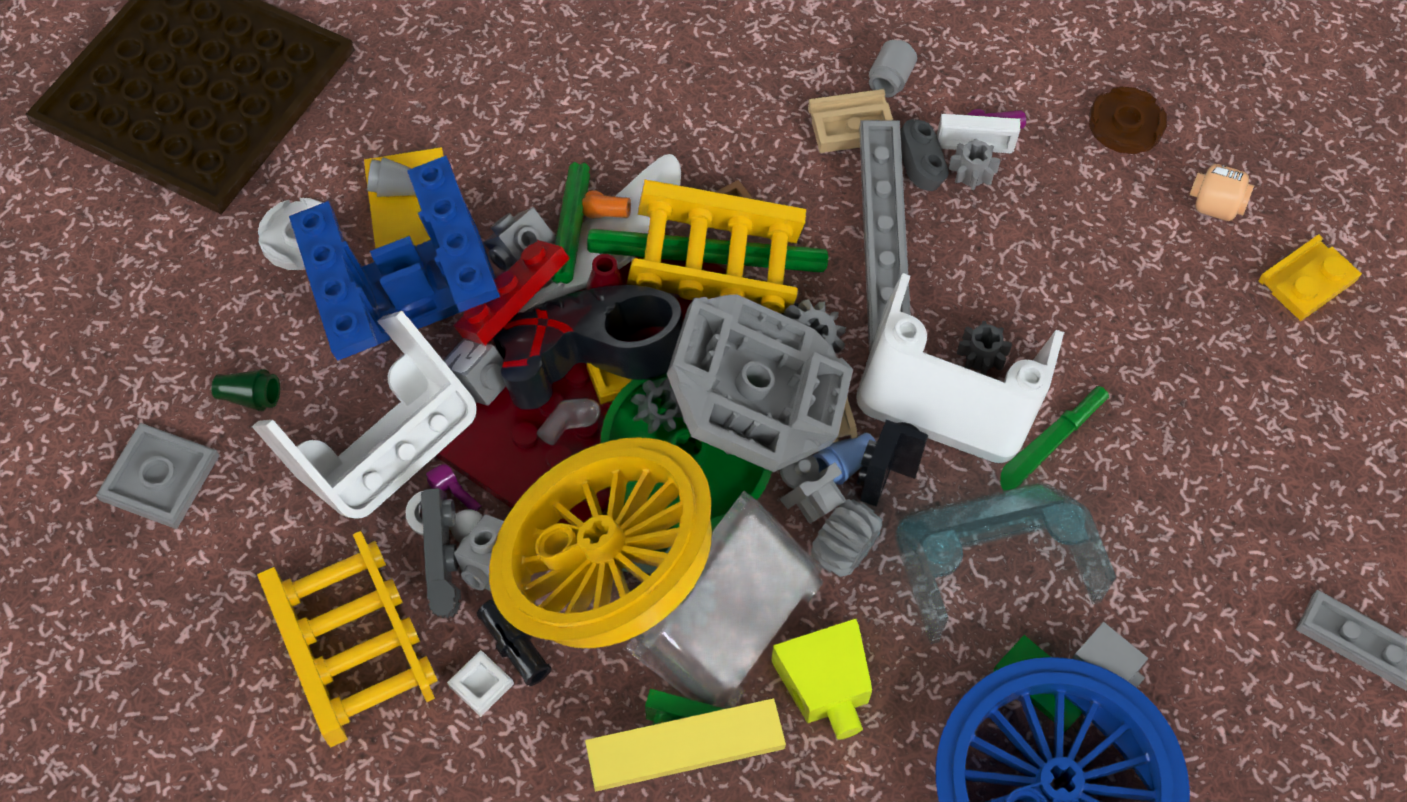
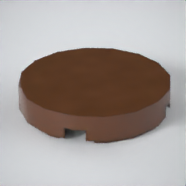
(1119, 128)

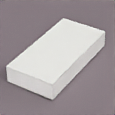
(994, 131)

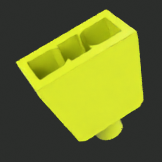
(827, 675)

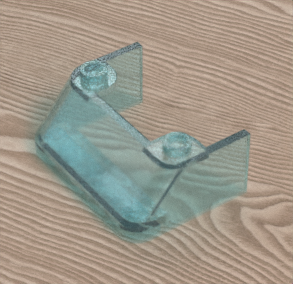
(935, 538)

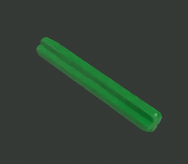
(571, 218)

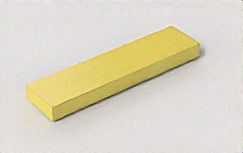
(685, 744)

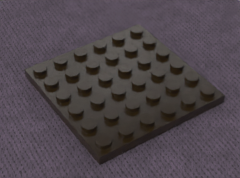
(192, 91)

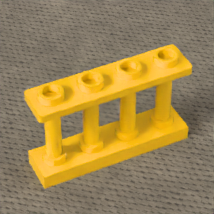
(723, 212)
(318, 672)

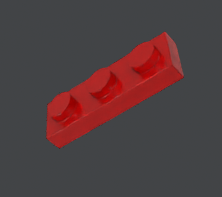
(516, 287)

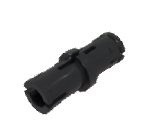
(514, 645)

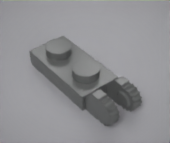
(440, 561)

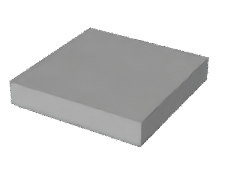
(158, 475)

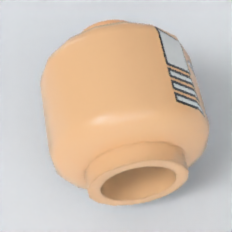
(1222, 192)

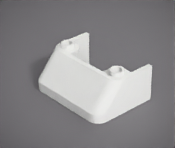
(947, 399)
(377, 464)

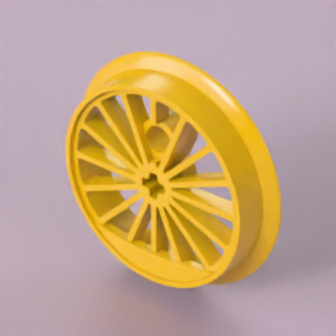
(594, 552)

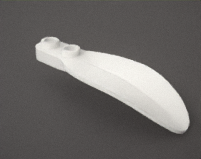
(664, 170)

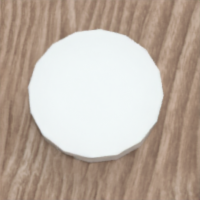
(276, 238)

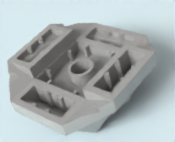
(757, 382)

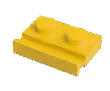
(1309, 277)

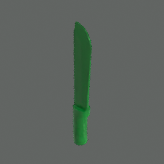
(1038, 450)

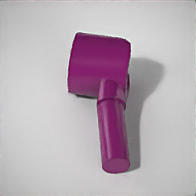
(444, 478)

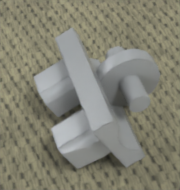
(813, 491)

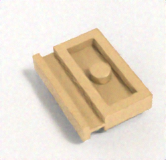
(838, 118)

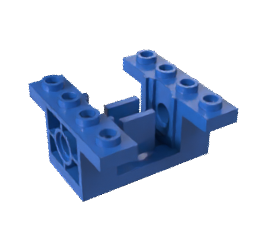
(420, 280)

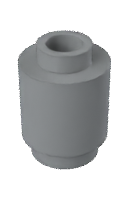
(892, 67)

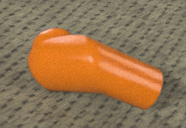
(599, 206)

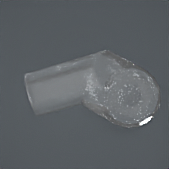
(569, 415)

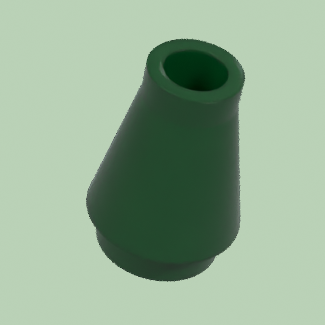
(250, 389)

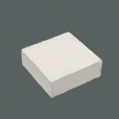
(480, 683)

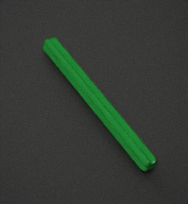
(715, 250)

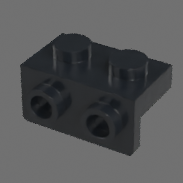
(897, 450)

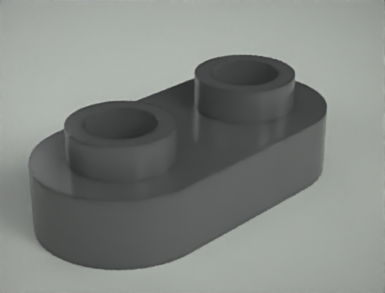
(922, 155)

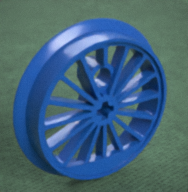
(1104, 698)

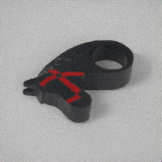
(587, 328)

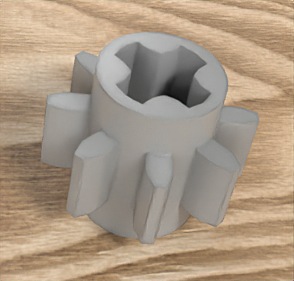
(974, 163)

